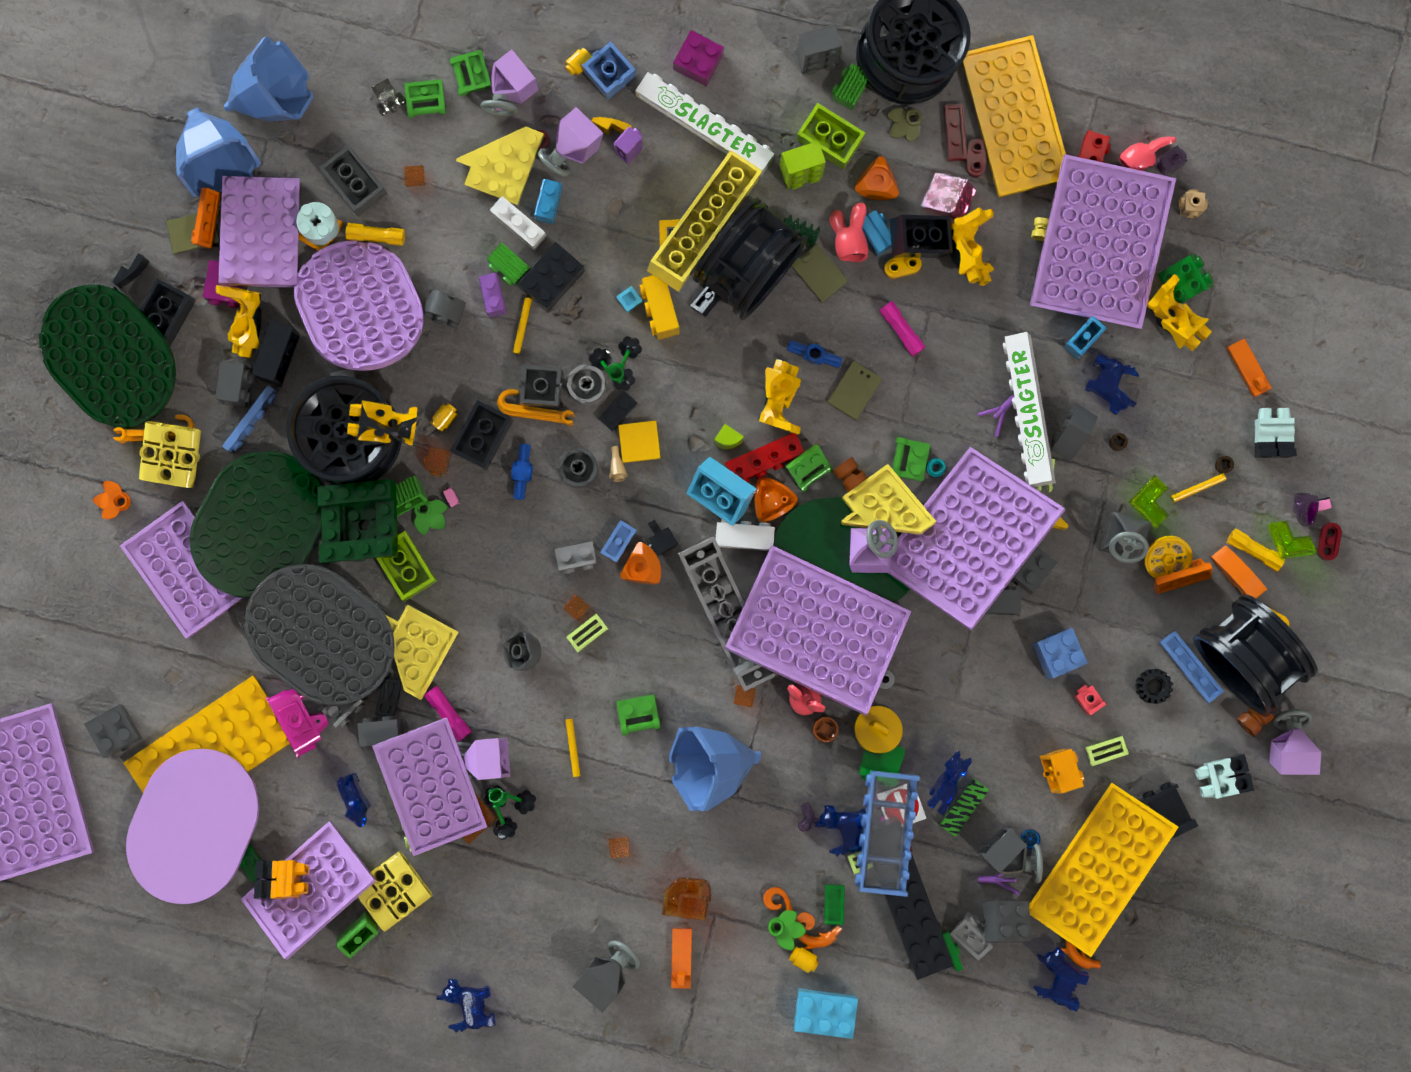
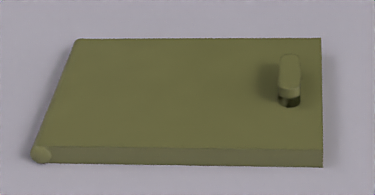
(181, 232)
(819, 273)
(854, 390)

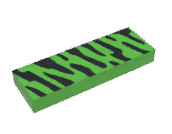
(964, 807)

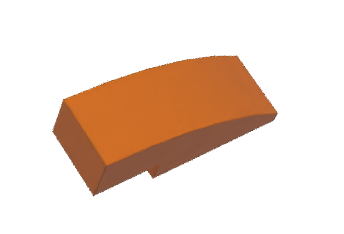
(1238, 572)

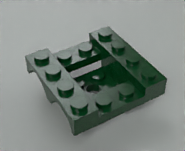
(362, 502)

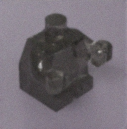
(387, 97)

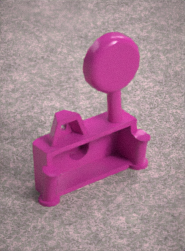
(296, 722)

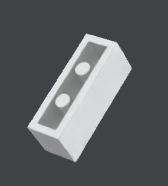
(518, 223)
(745, 535)

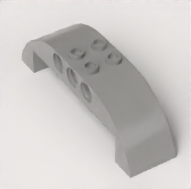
(721, 604)

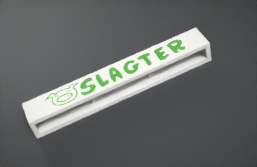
(702, 122)
(1029, 410)

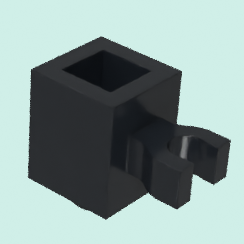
(662, 540)

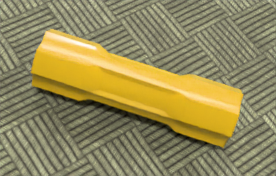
(390, 236)
(1243, 542)

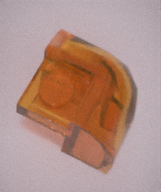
(687, 899)

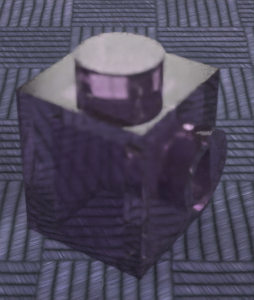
(1171, 161)

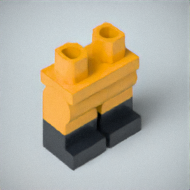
(287, 880)

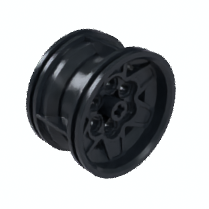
(937, 19)
(749, 258)
(304, 426)
(1255, 655)

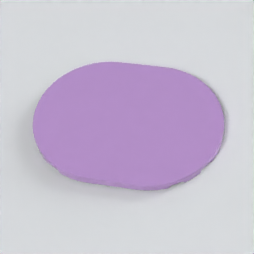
(359, 305)
(192, 826)

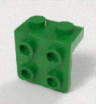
(1191, 277)
(884, 762)

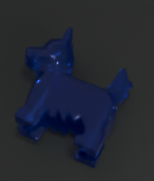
(1108, 381)
(947, 783)
(353, 799)
(849, 825)
(1064, 982)
(472, 1005)

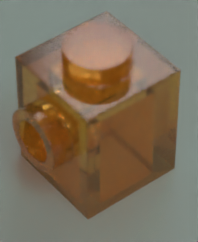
(437, 461)

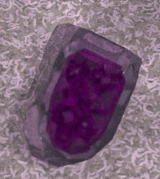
(1306, 508)

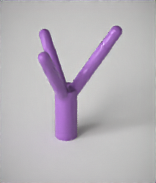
(999, 410)
(995, 879)

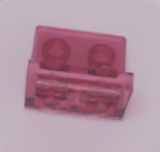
(949, 195)

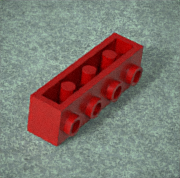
(1094, 146)
(766, 458)

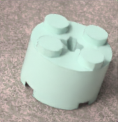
(324, 231)

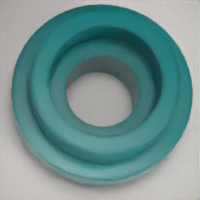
(936, 461)

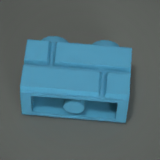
(548, 201)
(877, 232)
(1085, 337)

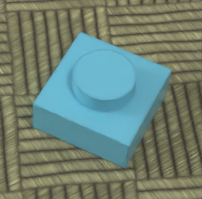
(629, 299)

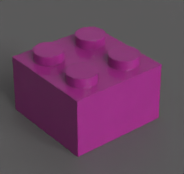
(698, 58)

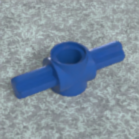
(824, 357)
(521, 471)

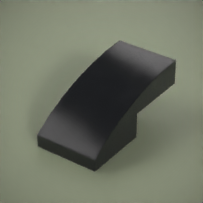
(126, 276)

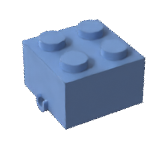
(609, 70)
(1059, 653)

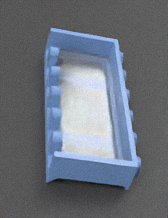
(887, 833)

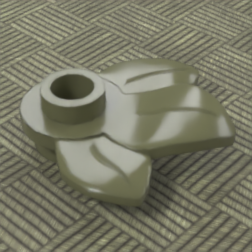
(902, 124)

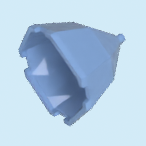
(270, 84)
(211, 150)
(709, 766)

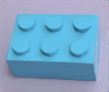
(721, 491)
(825, 1013)

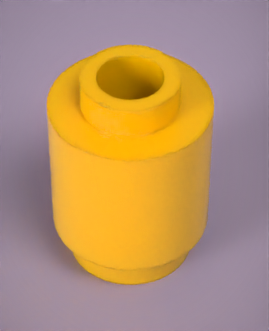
(575, 62)
(444, 416)
(804, 959)

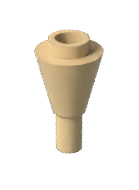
(617, 469)

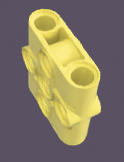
(157, 437)
(412, 894)

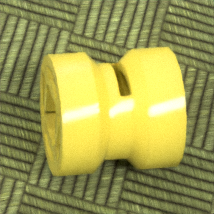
(1040, 228)

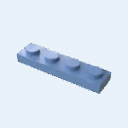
(255, 413)
(1191, 667)

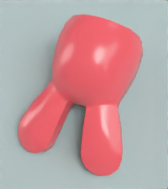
(1142, 155)
(850, 239)
(804, 700)

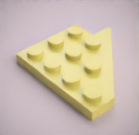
(503, 164)
(886, 499)
(419, 648)

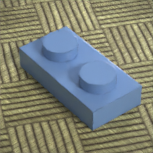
(618, 541)

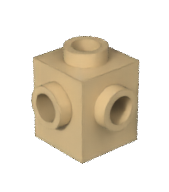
(1188, 208)

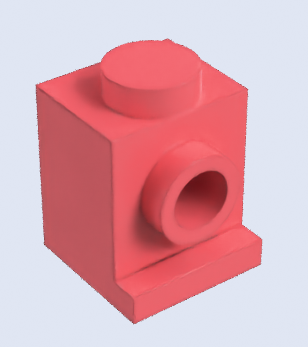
(1089, 707)

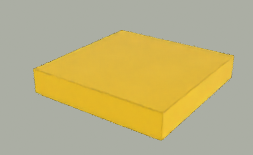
(639, 441)

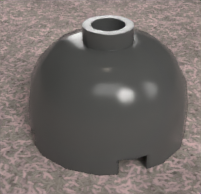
(522, 651)

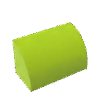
(728, 438)

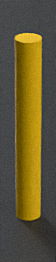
(522, 326)
(1199, 487)
(572, 747)

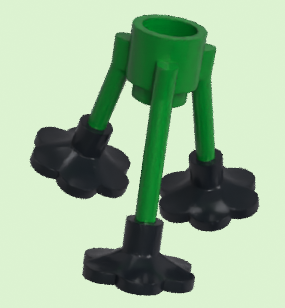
(622, 377)
(497, 798)

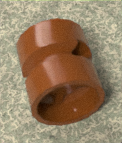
(850, 474)
(1253, 722)
(825, 729)

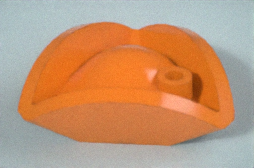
(877, 181)
(772, 499)
(642, 566)

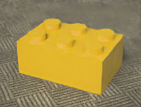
(659, 307)

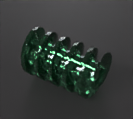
(807, 231)

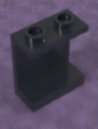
(1170, 805)

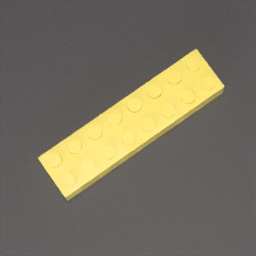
(704, 221)

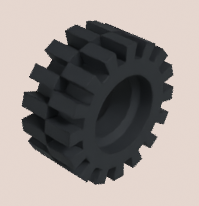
(1143, 691)

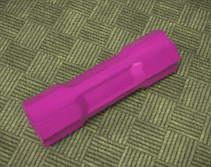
(901, 327)
(444, 708)

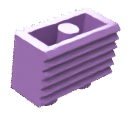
(628, 144)
(492, 295)

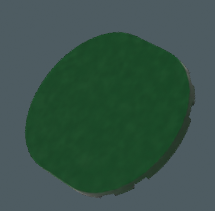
(107, 355)
(255, 521)
(819, 538)

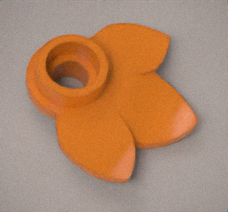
(110, 500)

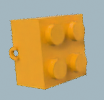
(1062, 770)

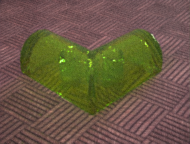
(1145, 501)
(1286, 544)

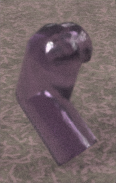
(809, 817)

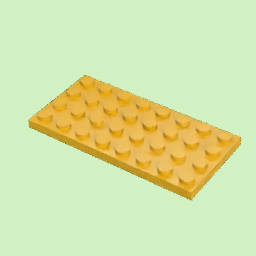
(1015, 115)
(233, 724)
(1101, 869)

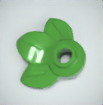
(432, 517)
(789, 929)

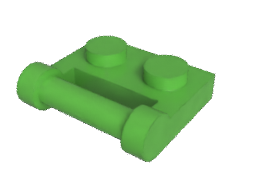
(476, 70)
(425, 92)
(916, 459)
(807, 463)
(637, 708)

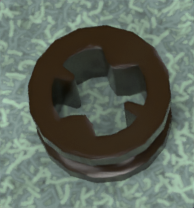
(1115, 447)
(1218, 464)

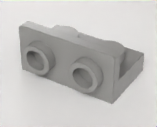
(576, 557)
(340, 714)
(972, 936)

